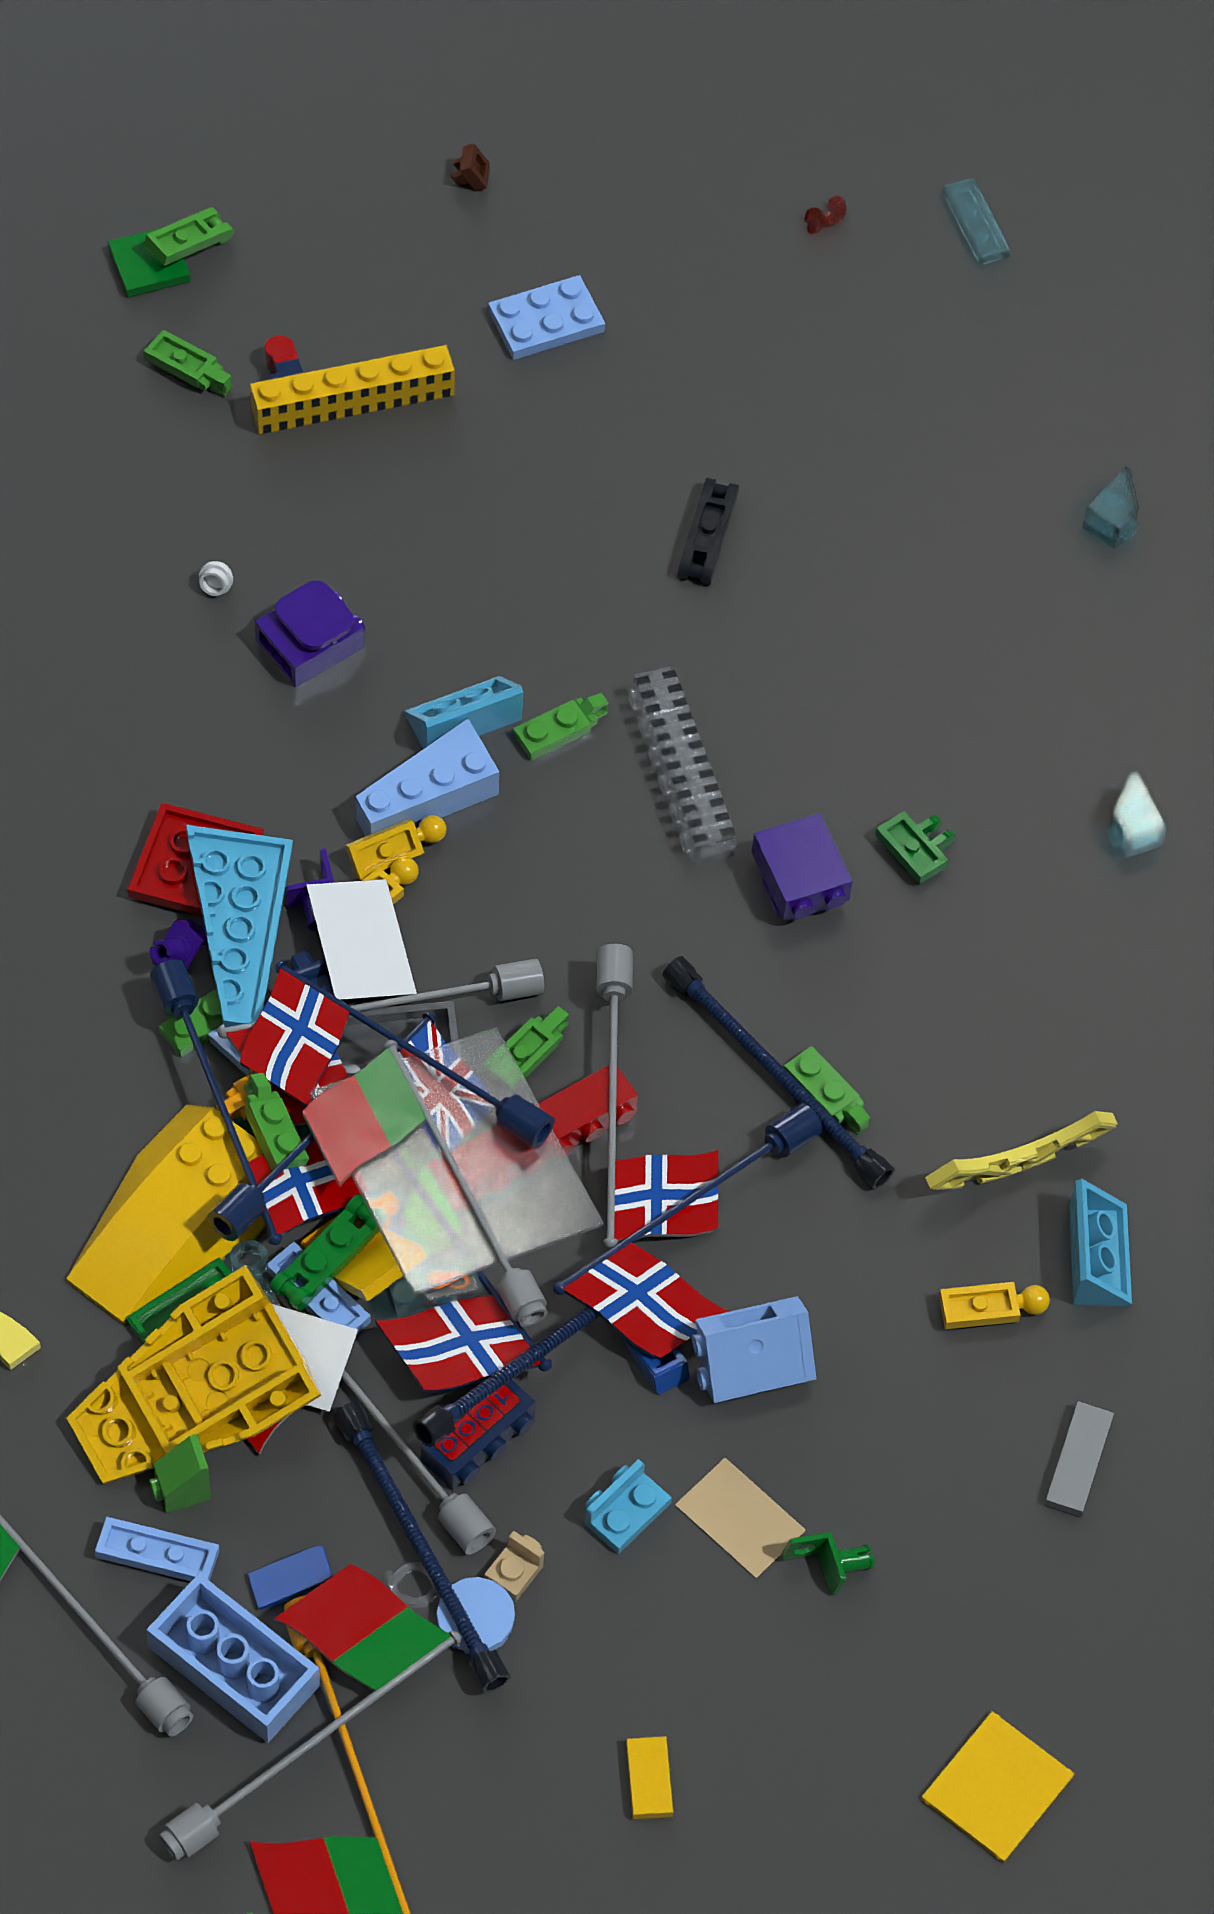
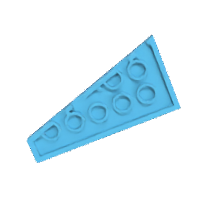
(241, 904)

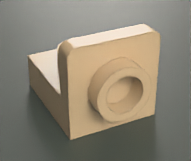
(517, 1564)

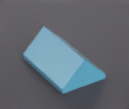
(486, 705)
(1099, 1247)

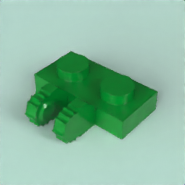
(913, 848)

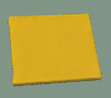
(997, 1786)

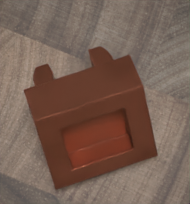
(472, 168)

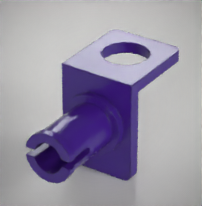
(298, 893)
(179, 943)

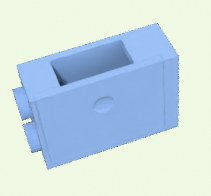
(754, 1349)

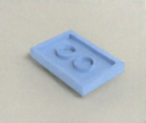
(546, 317)

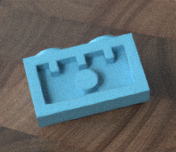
(625, 1507)

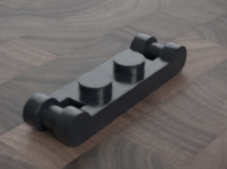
(708, 530)

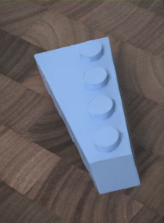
(435, 781)

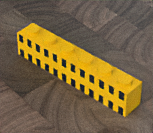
(352, 389)

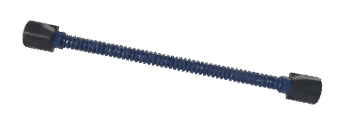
(871, 1166)
(440, 1422)
(485, 1664)

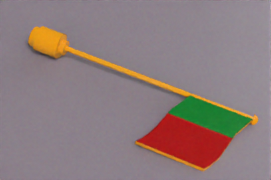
(331, 1871)

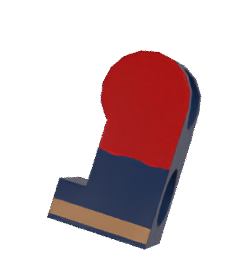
(281, 357)

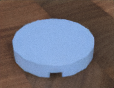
(488, 1609)

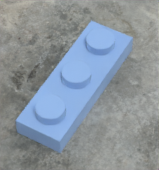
(331, 1303)
(156, 1550)

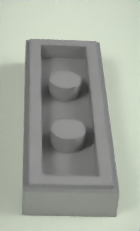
(1079, 1459)

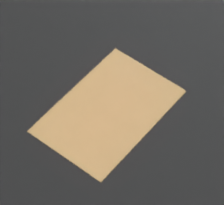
(740, 1517)

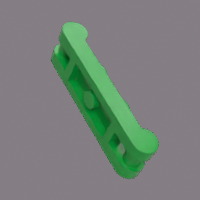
(326, 1255)

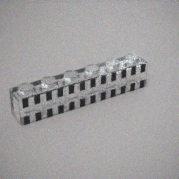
(683, 766)

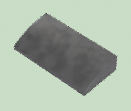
(363, 1044)

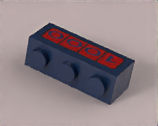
(480, 1435)

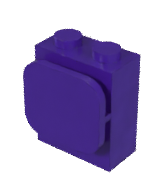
(309, 632)
(801, 868)

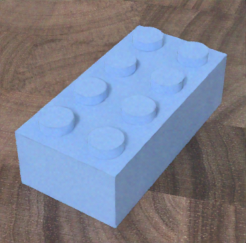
(233, 1657)

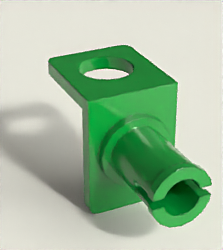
(833, 1561)

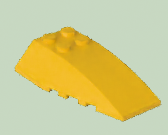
(159, 1215)
(208, 1371)

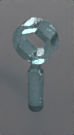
(257, 1268)

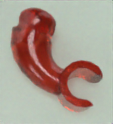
(817, 219)

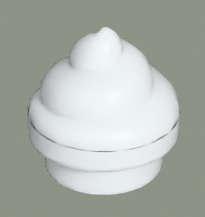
(215, 578)

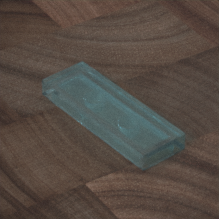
(976, 221)

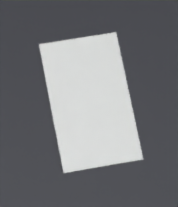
(361, 939)
(323, 1347)

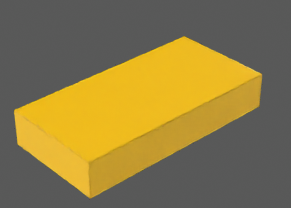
(649, 1778)

